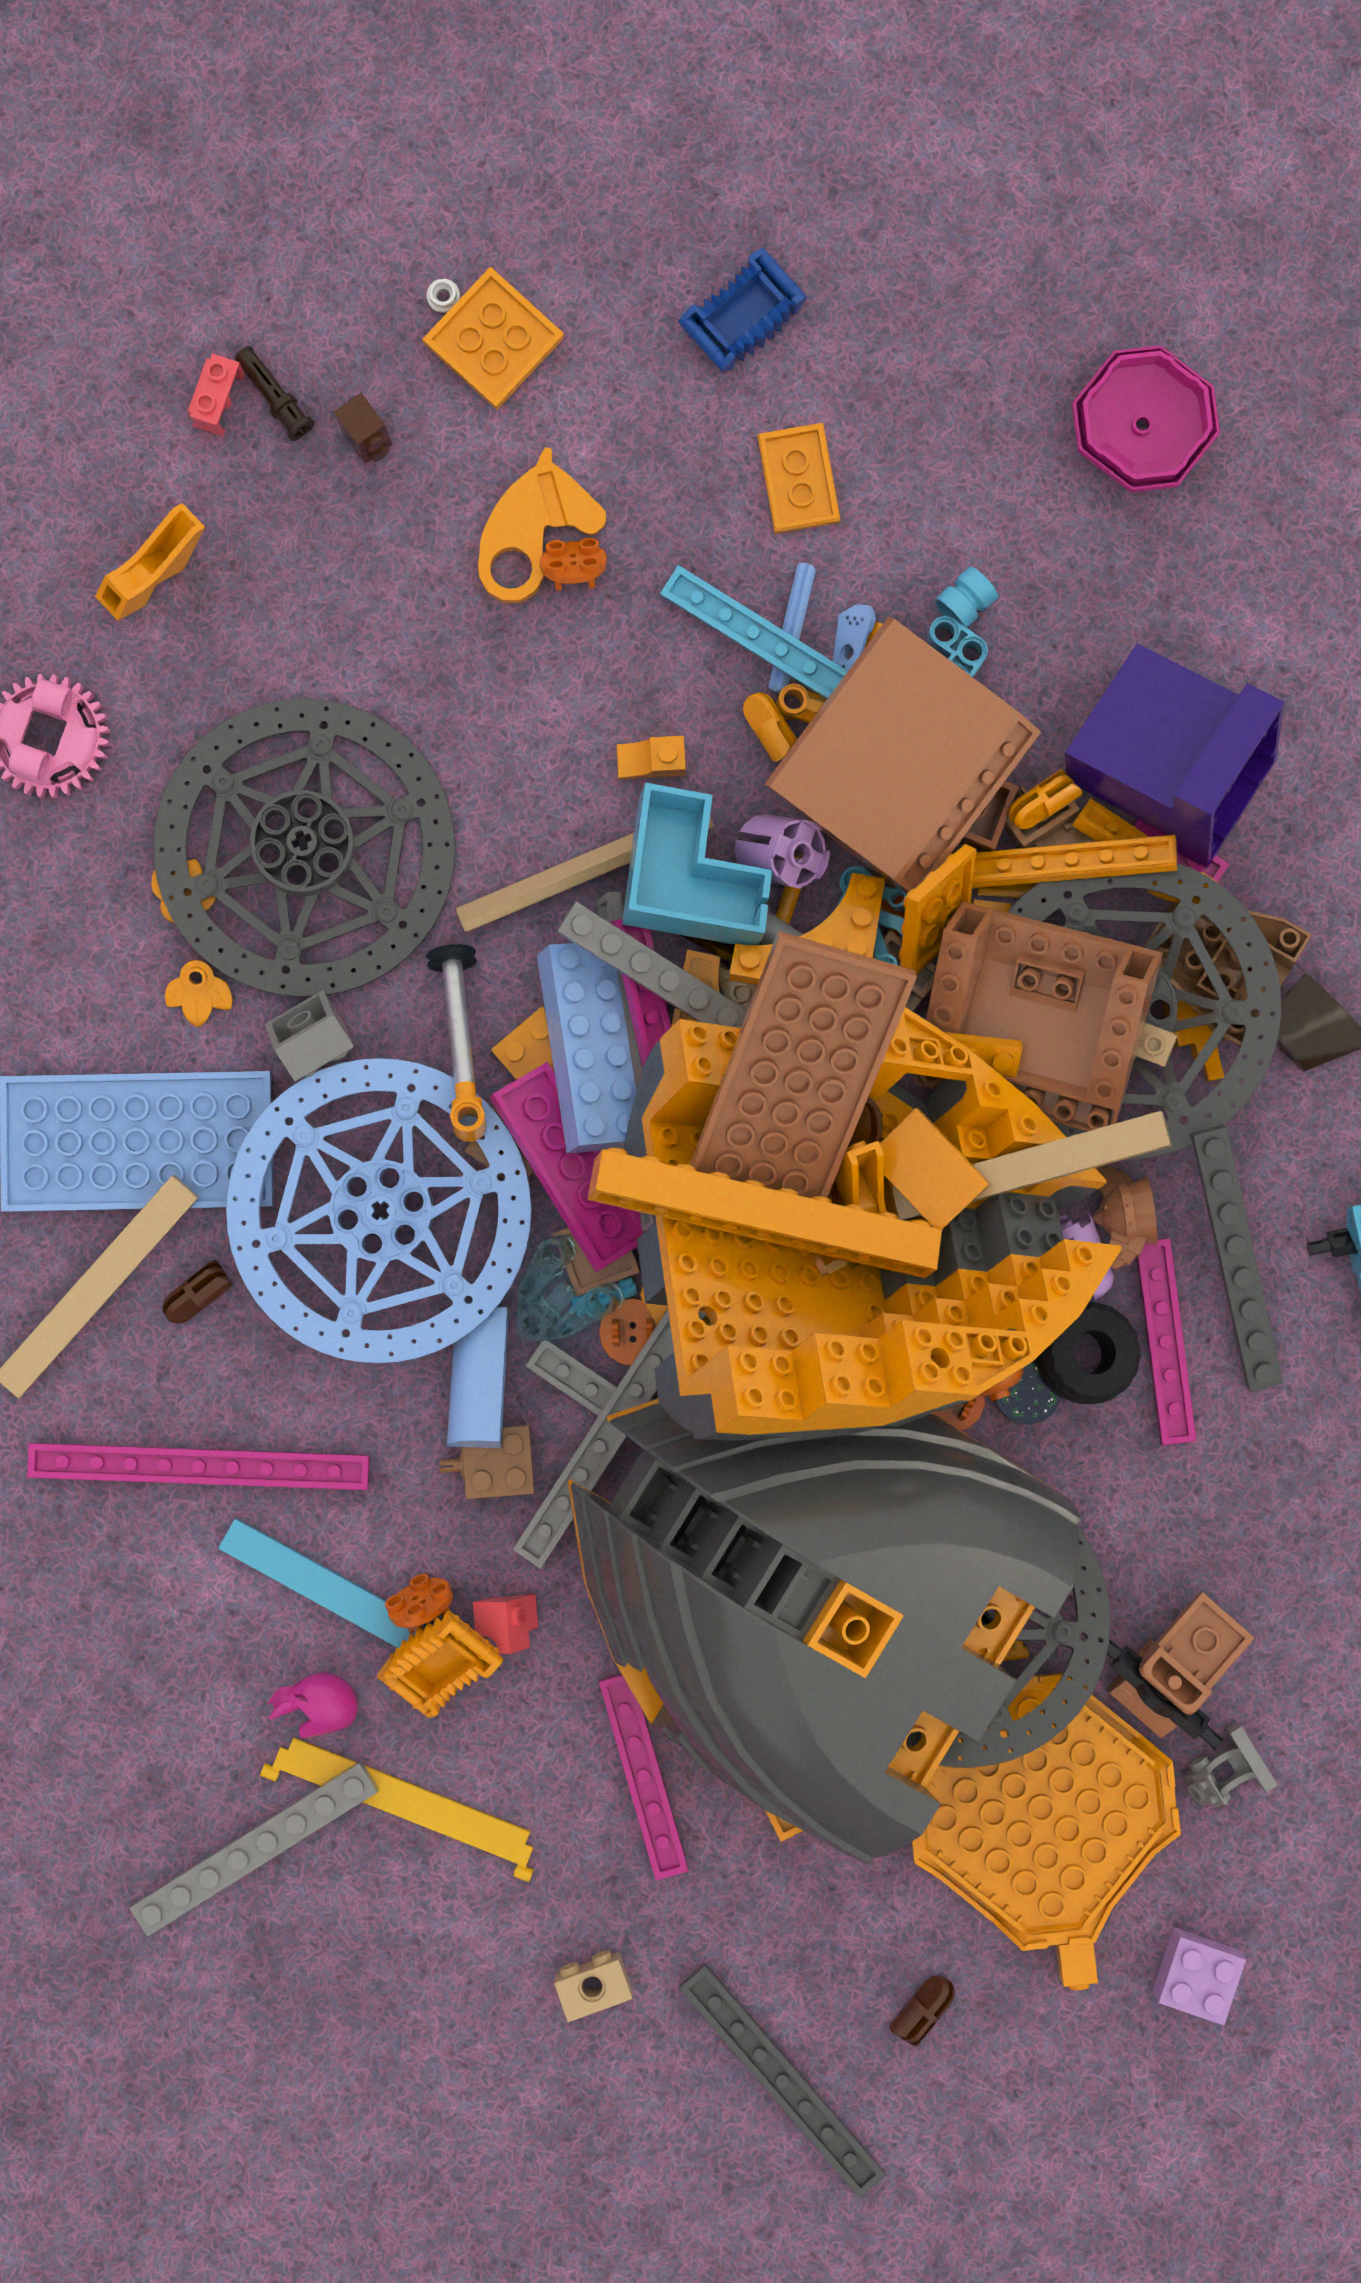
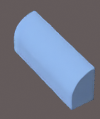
(479, 1384)

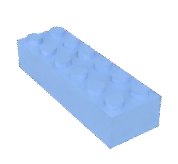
(587, 1047)

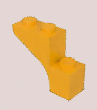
(157, 559)
(862, 1177)

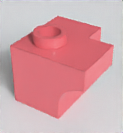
(507, 1621)

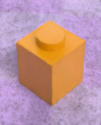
(1076, 1965)

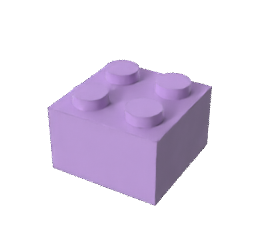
(1198, 1976)

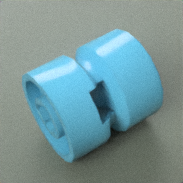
(971, 594)

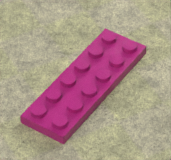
(534, 1120)

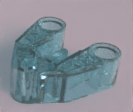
(539, 1277)

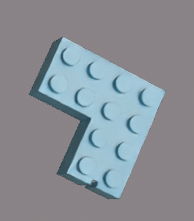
(680, 889)

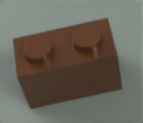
(363, 429)

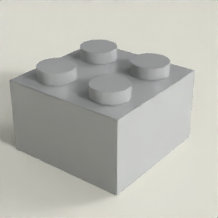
(309, 1036)

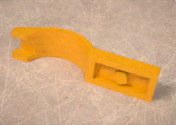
(1105, 825)

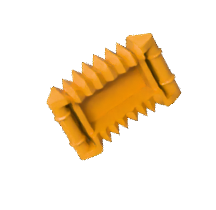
(438, 1663)

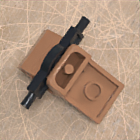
(1175, 1674)

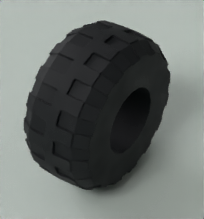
(1117, 1365)

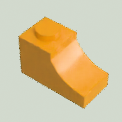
(652, 758)

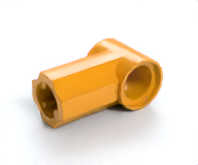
(809, 702)

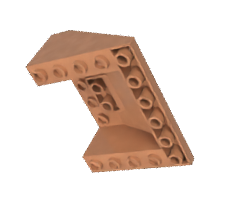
(902, 757)
(1058, 991)

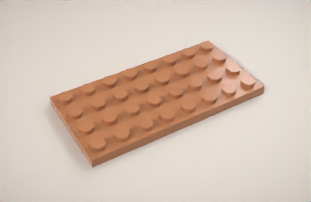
(802, 1066)

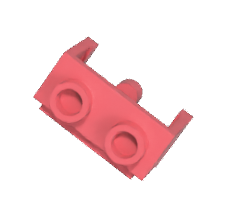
(213, 393)

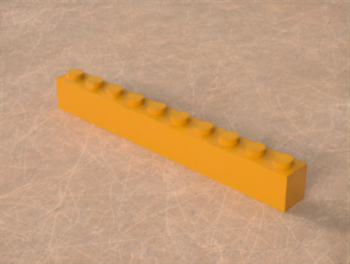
(764, 1213)

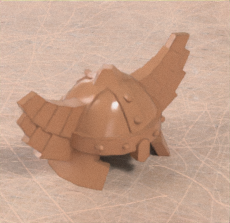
(1126, 1214)

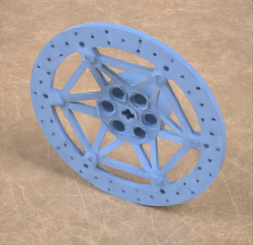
(284, 1235)

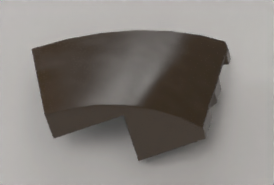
(1315, 1026)

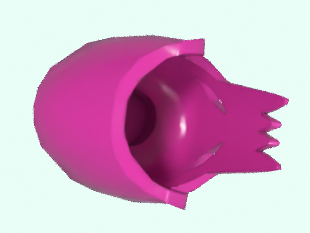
(323, 1698)

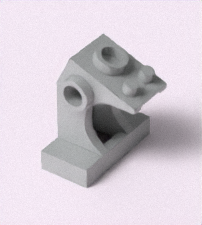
(1242, 1758)

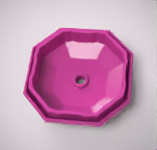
(1150, 388)

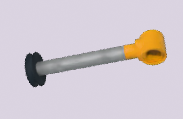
(452, 961)

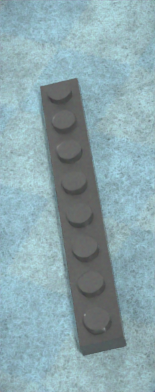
(1236, 1257)
(782, 2080)

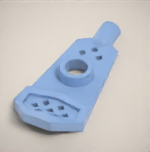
(852, 633)

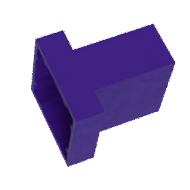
(1177, 750)

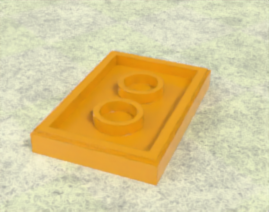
(798, 478)
(930, 1170)

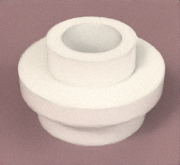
(436, 288)

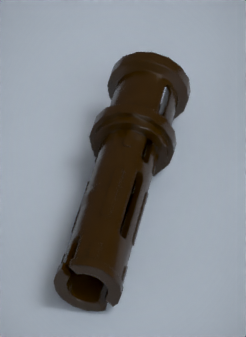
(282, 405)

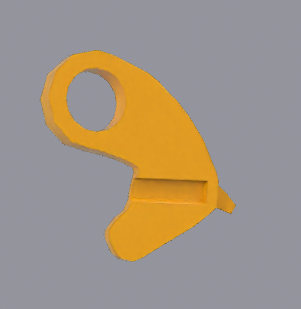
(531, 504)

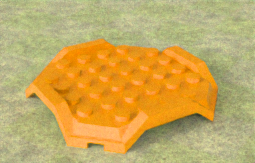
(1056, 1832)

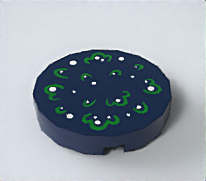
(1029, 1399)

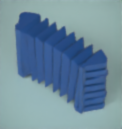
(744, 312)

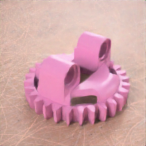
(77, 746)

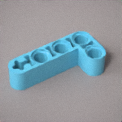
(961, 639)

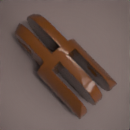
(196, 1293)
(923, 2010)

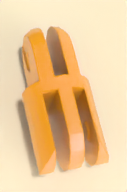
(769, 725)
(1044, 800)

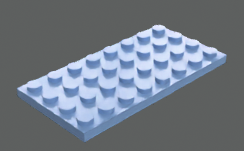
(123, 1136)

